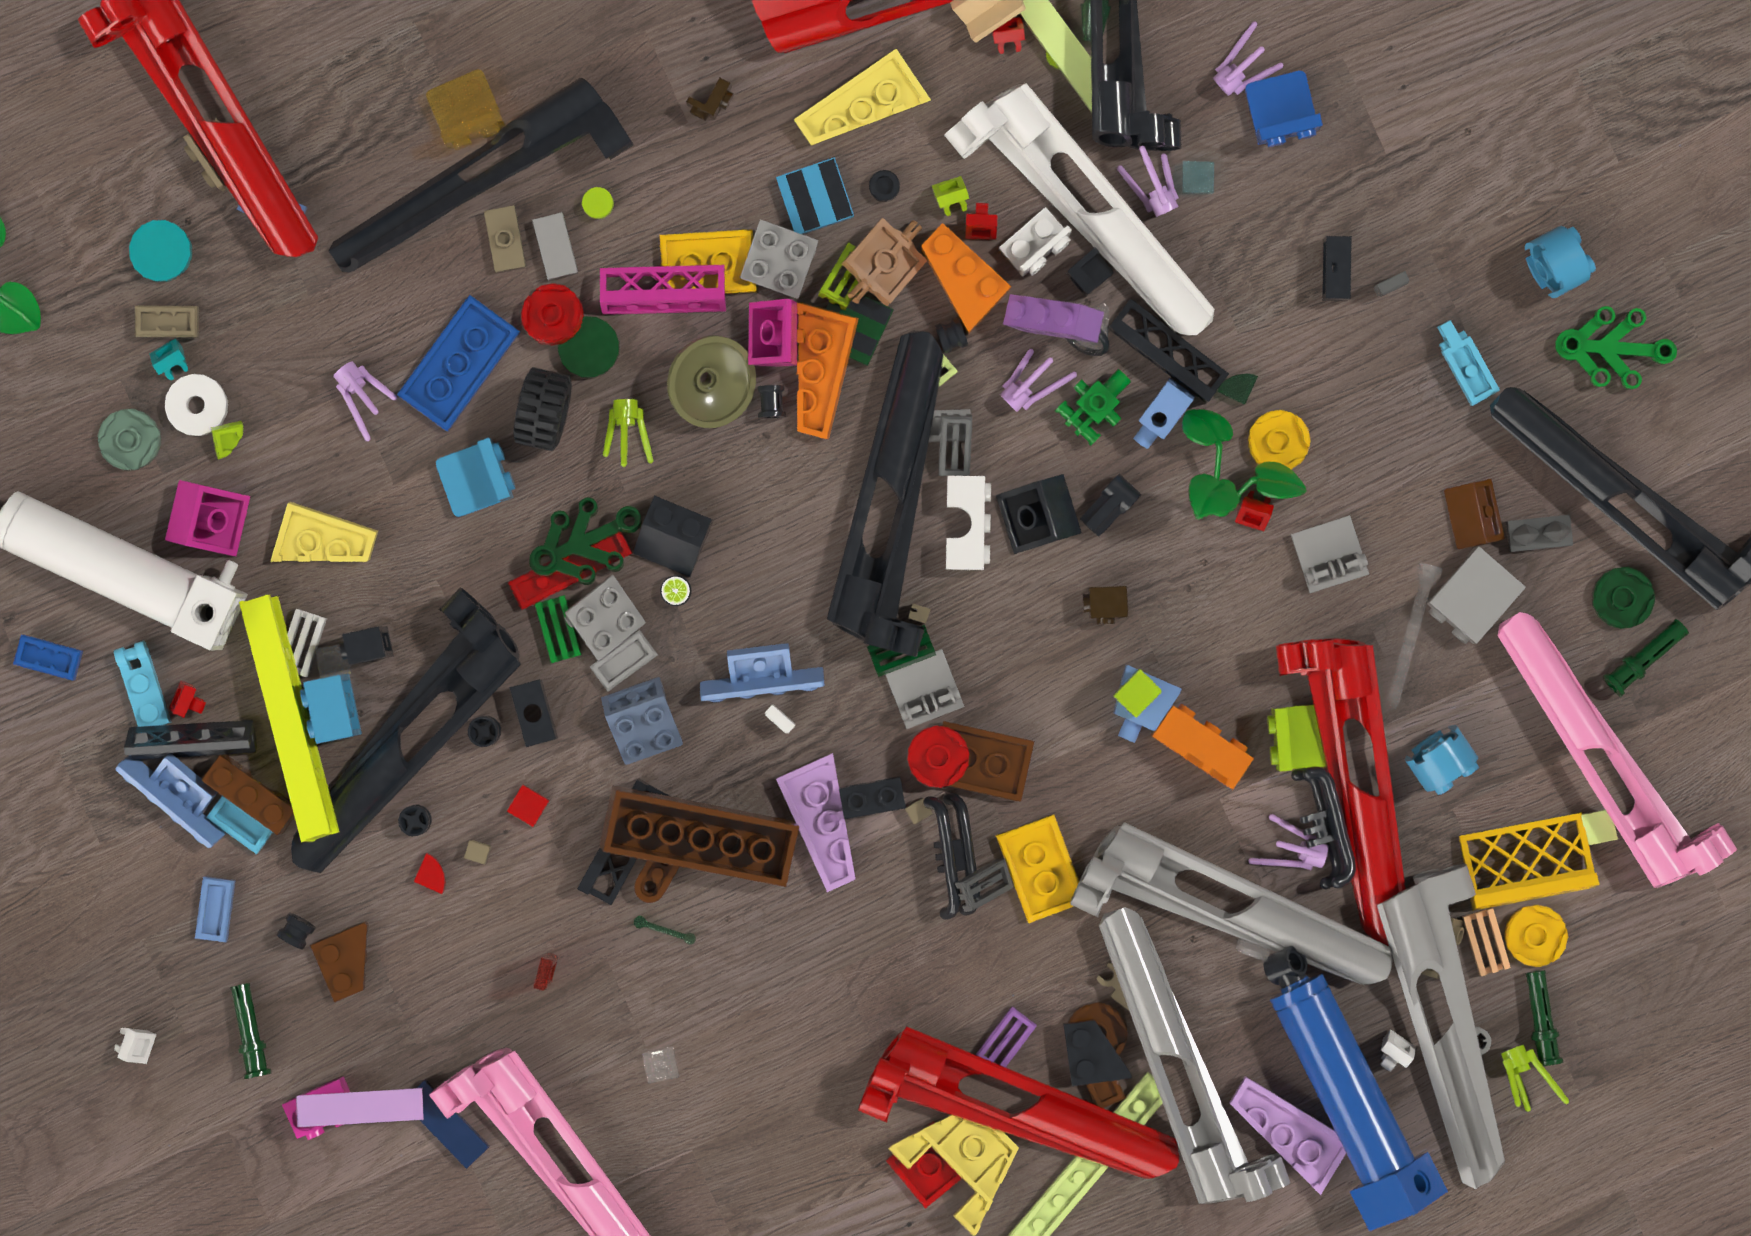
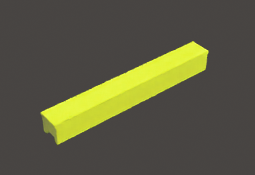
(289, 718)

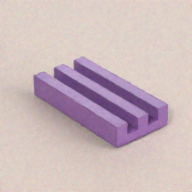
(1005, 1020)

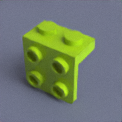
(1295, 738)

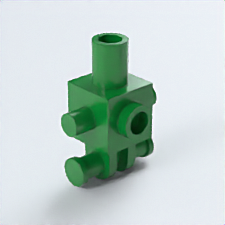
(1096, 404)

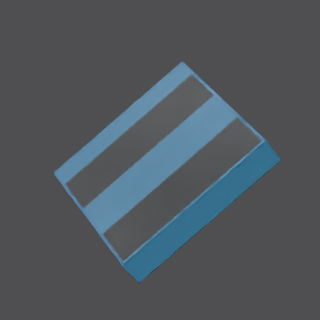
(815, 196)

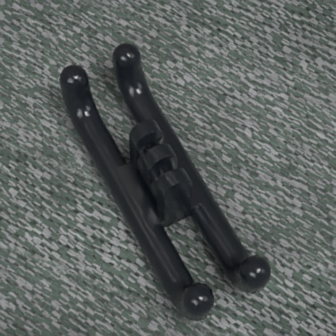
(1328, 826)
(956, 853)

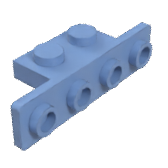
(761, 672)
(177, 793)

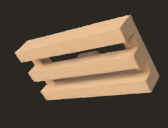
(1494, 967)

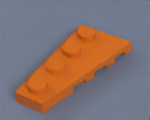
(824, 352)

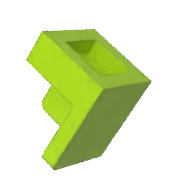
(1137, 693)

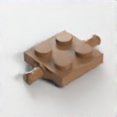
(884, 261)

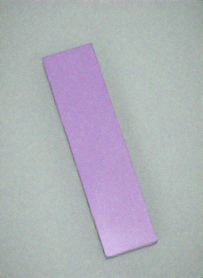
(359, 1107)

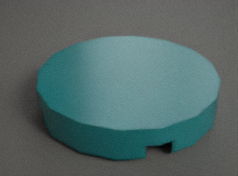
(160, 250)

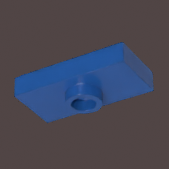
(48, 657)

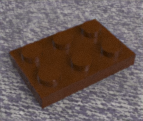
(996, 762)

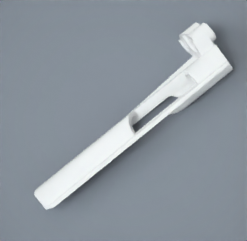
(1029, 138)

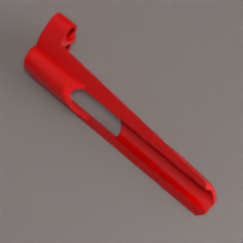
(807, 22)
(163, 43)
(1345, 688)
(930, 1072)

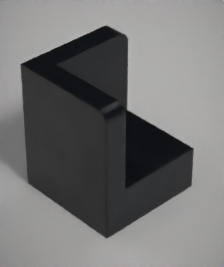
(1089, 272)

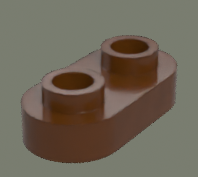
(658, 873)

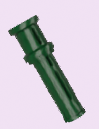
(1635, 666)
(1545, 1033)
(251, 1047)

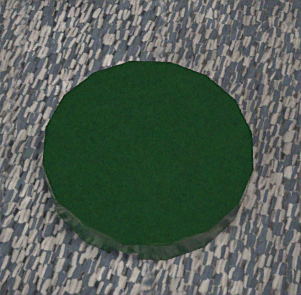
(591, 350)
(1623, 597)

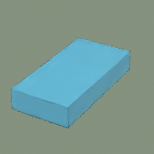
(239, 825)

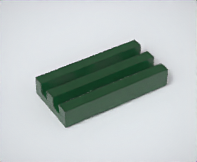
(903, 662)

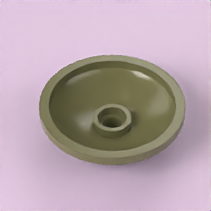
(724, 392)

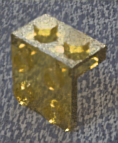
(465, 110)

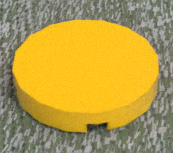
(1279, 438)
(1536, 935)

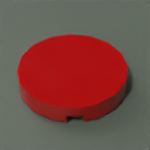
(552, 314)
(938, 756)

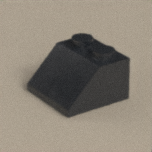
(1038, 513)
(672, 536)

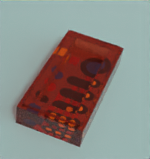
(545, 971)

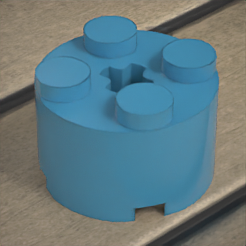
(1559, 261)
(1442, 760)

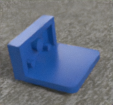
(1282, 108)

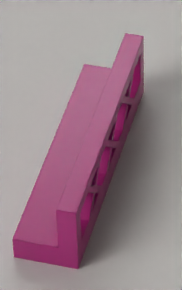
(662, 300)

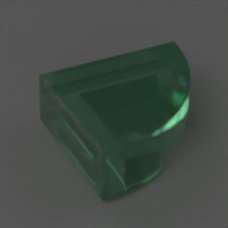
(1238, 387)

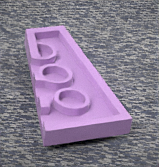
(818, 811)
(1298, 1137)

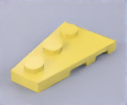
(318, 536)

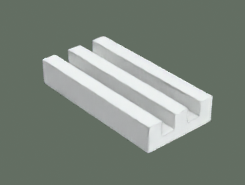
(303, 636)

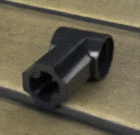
(1114, 500)

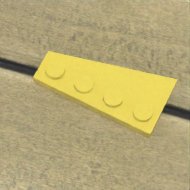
(868, 97)

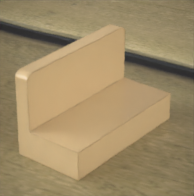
(986, 15)

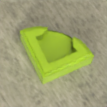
(226, 438)

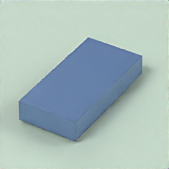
(215, 909)

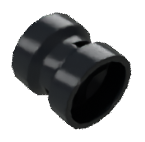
(480, 729)

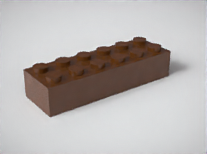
(699, 836)

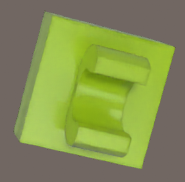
(951, 192)

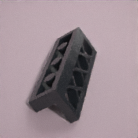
(1162, 360)
(191, 739)
(601, 859)

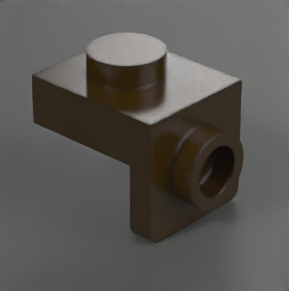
(718, 99)

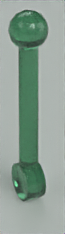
(640, 922)

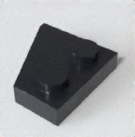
(1092, 1055)

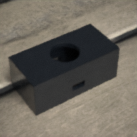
(1336, 253)
(539, 731)

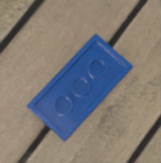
(458, 363)

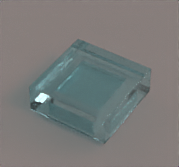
(1197, 177)

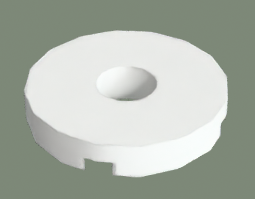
(178, 404)

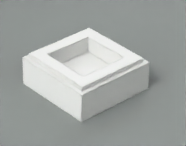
(780, 719)

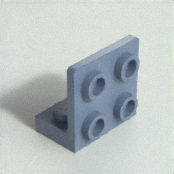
(641, 721)

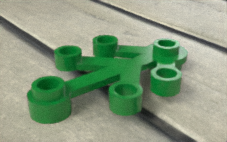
(1610, 348)

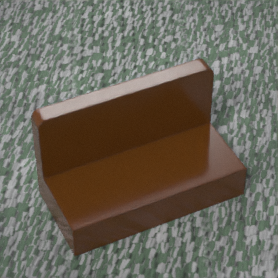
(1474, 514)

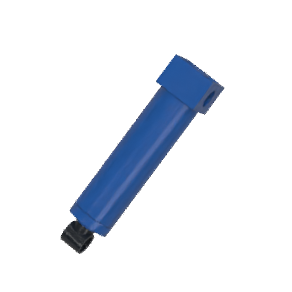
(1390, 1176)

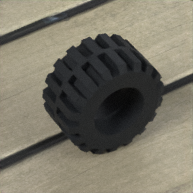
(542, 409)

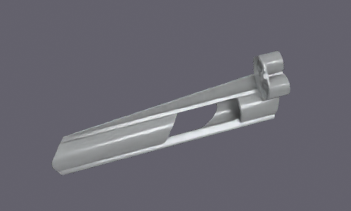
(1147, 868)
(1423, 939)
(1210, 1146)

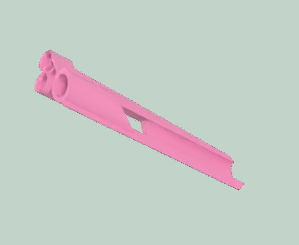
(1650, 828)
(514, 1103)

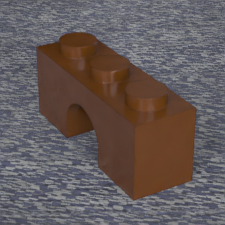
(250, 795)

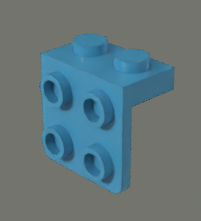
(475, 477)

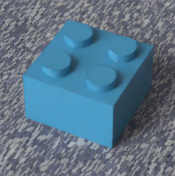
(331, 708)

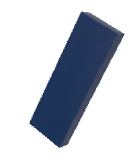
(452, 1132)

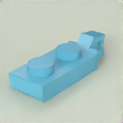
(1466, 364)

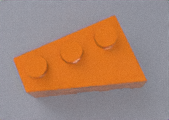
(964, 276)
(1203, 745)

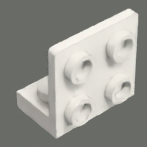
(1035, 241)

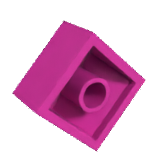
(773, 333)
(207, 518)

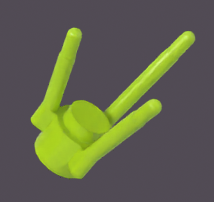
(624, 415)
(1517, 1062)

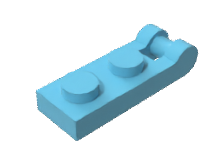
(142, 686)

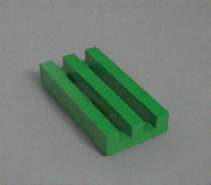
(546, 632)

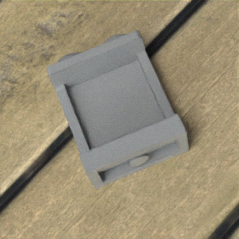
(1475, 596)

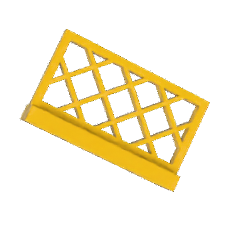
(1533, 888)

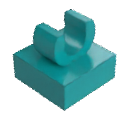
(168, 356)

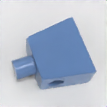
(1171, 401)
(1153, 714)

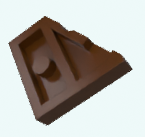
(343, 961)

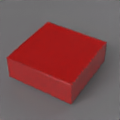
(528, 805)

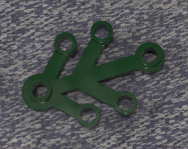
(581, 543)

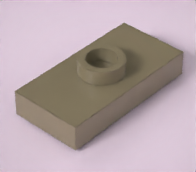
(505, 239)
(167, 321)

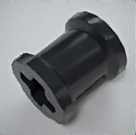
(771, 401)

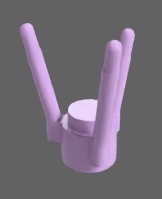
(1231, 77)
(1161, 199)
(351, 379)
(1018, 393)
(1310, 856)

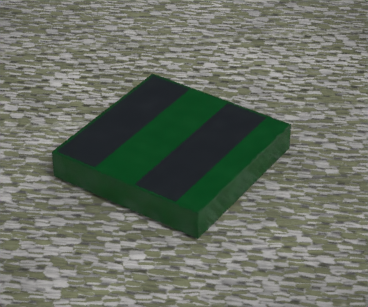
(870, 326)

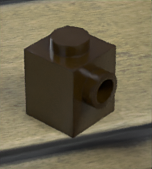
(1106, 603)

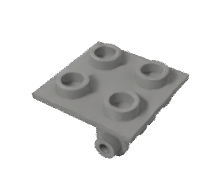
(779, 259)
(1330, 554)
(604, 617)
(925, 690)

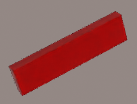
(533, 588)

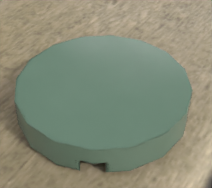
(129, 439)

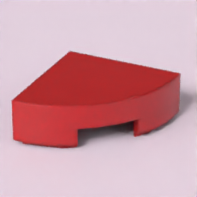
(431, 874)

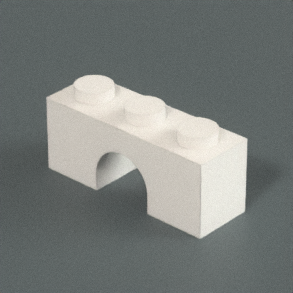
(970, 495)

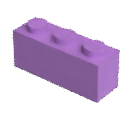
(1053, 318)

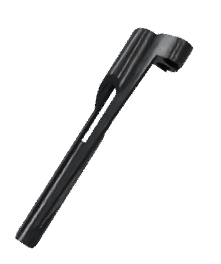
(1119, 90)
(546, 129)
(1695, 553)
(869, 587)
(472, 669)

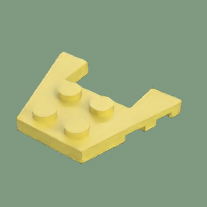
(973, 1151)

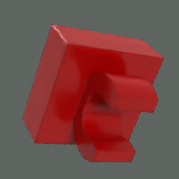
(1009, 32)
(981, 224)
(1254, 512)
(185, 699)

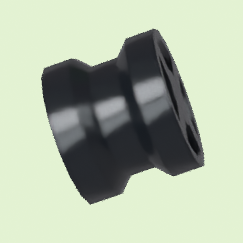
(951, 335)
(407, 822)
(296, 931)

